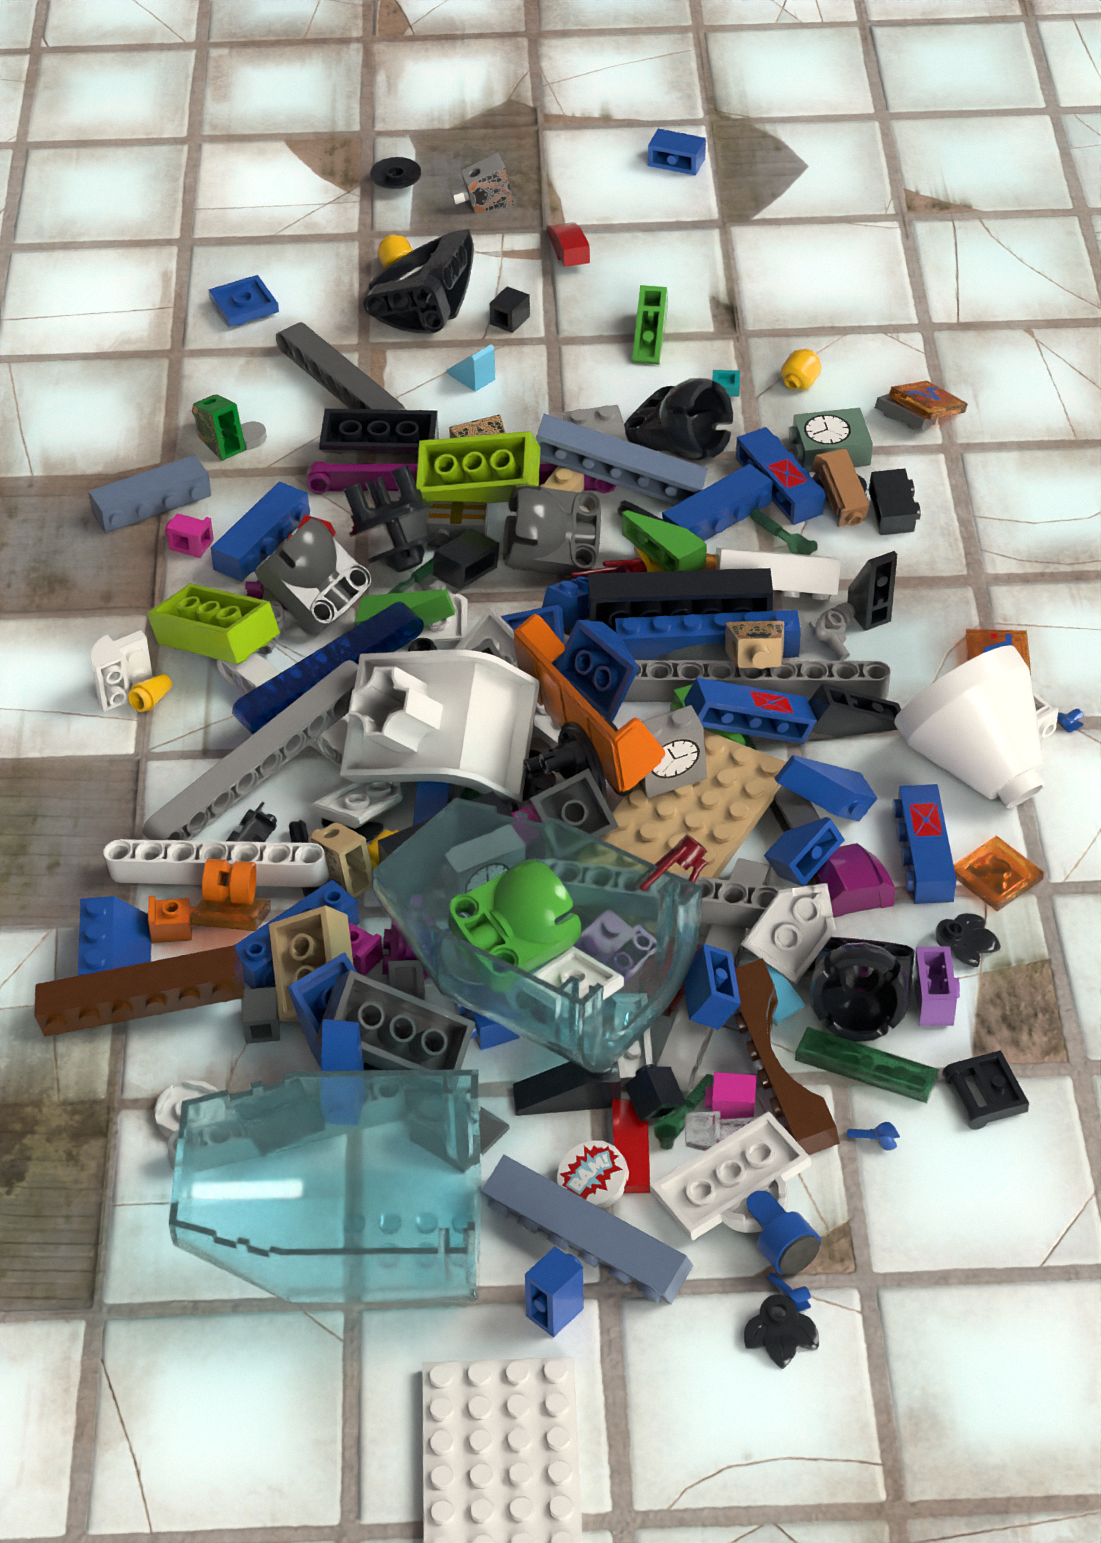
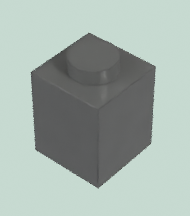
(260, 1015)

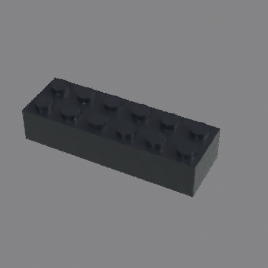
(678, 593)

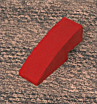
(569, 244)

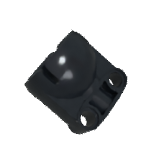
(683, 420)
(861, 986)

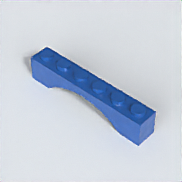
(659, 635)

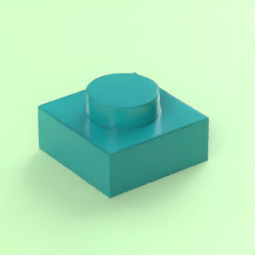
(729, 380)

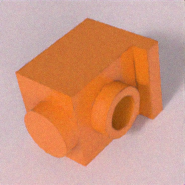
(169, 919)

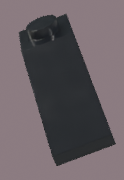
(873, 591)
(851, 713)
(567, 1089)

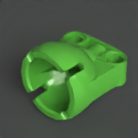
(517, 916)

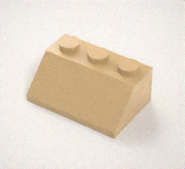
(302, 946)

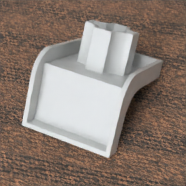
(441, 720)

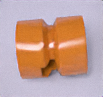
(241, 881)

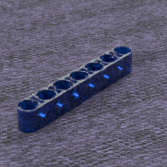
(379, 634)

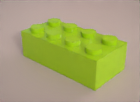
(477, 467)
(214, 623)

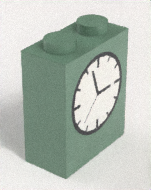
(828, 432)

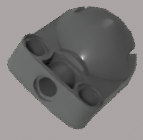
(551, 530)
(313, 577)

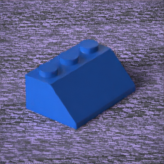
(111, 935)

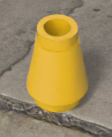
(148, 693)

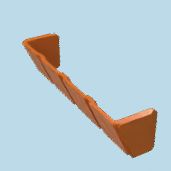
(623, 754)

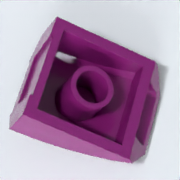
(855, 881)

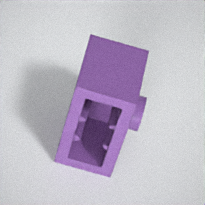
(935, 986)

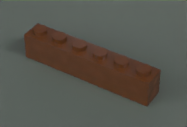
(139, 991)

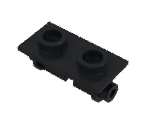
(255, 825)

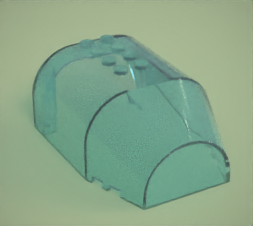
(632, 931)
(336, 1185)

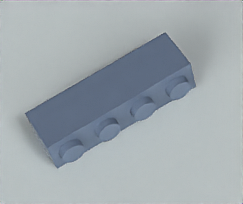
(150, 493)

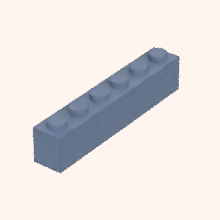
(618, 461)
(588, 1229)

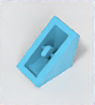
(476, 369)

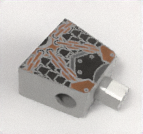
(485, 186)

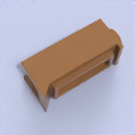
(842, 487)

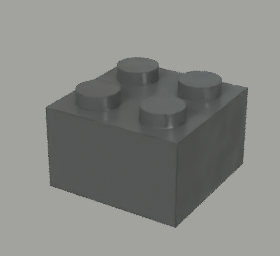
(577, 804)

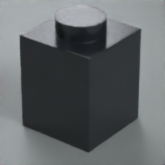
(509, 309)
(654, 1093)

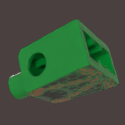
(218, 418)

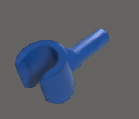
(1070, 720)
(883, 1133)
(798, 1296)

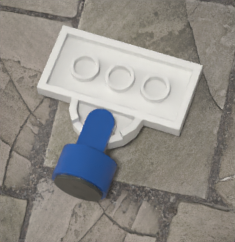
(746, 1189)

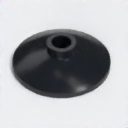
(395, 172)

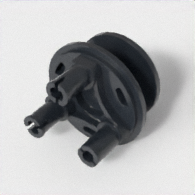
(388, 514)
(572, 756)

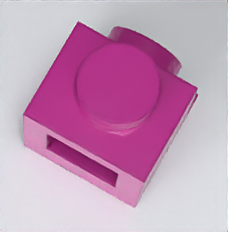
(189, 535)
(366, 949)

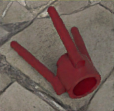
(615, 566)
(685, 853)

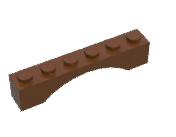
(803, 1111)

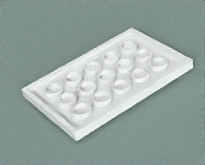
(501, 1452)

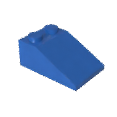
(598, 666)
(312, 995)

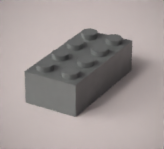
(398, 1027)

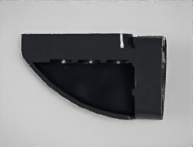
(424, 285)

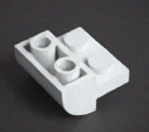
(118, 667)

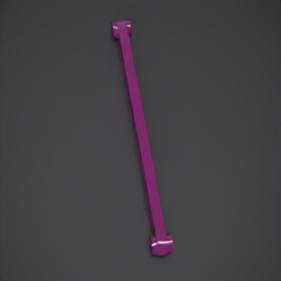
(336, 477)

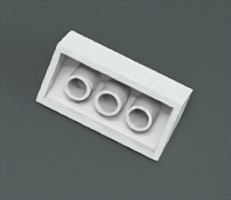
(789, 571)

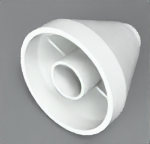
(981, 726)

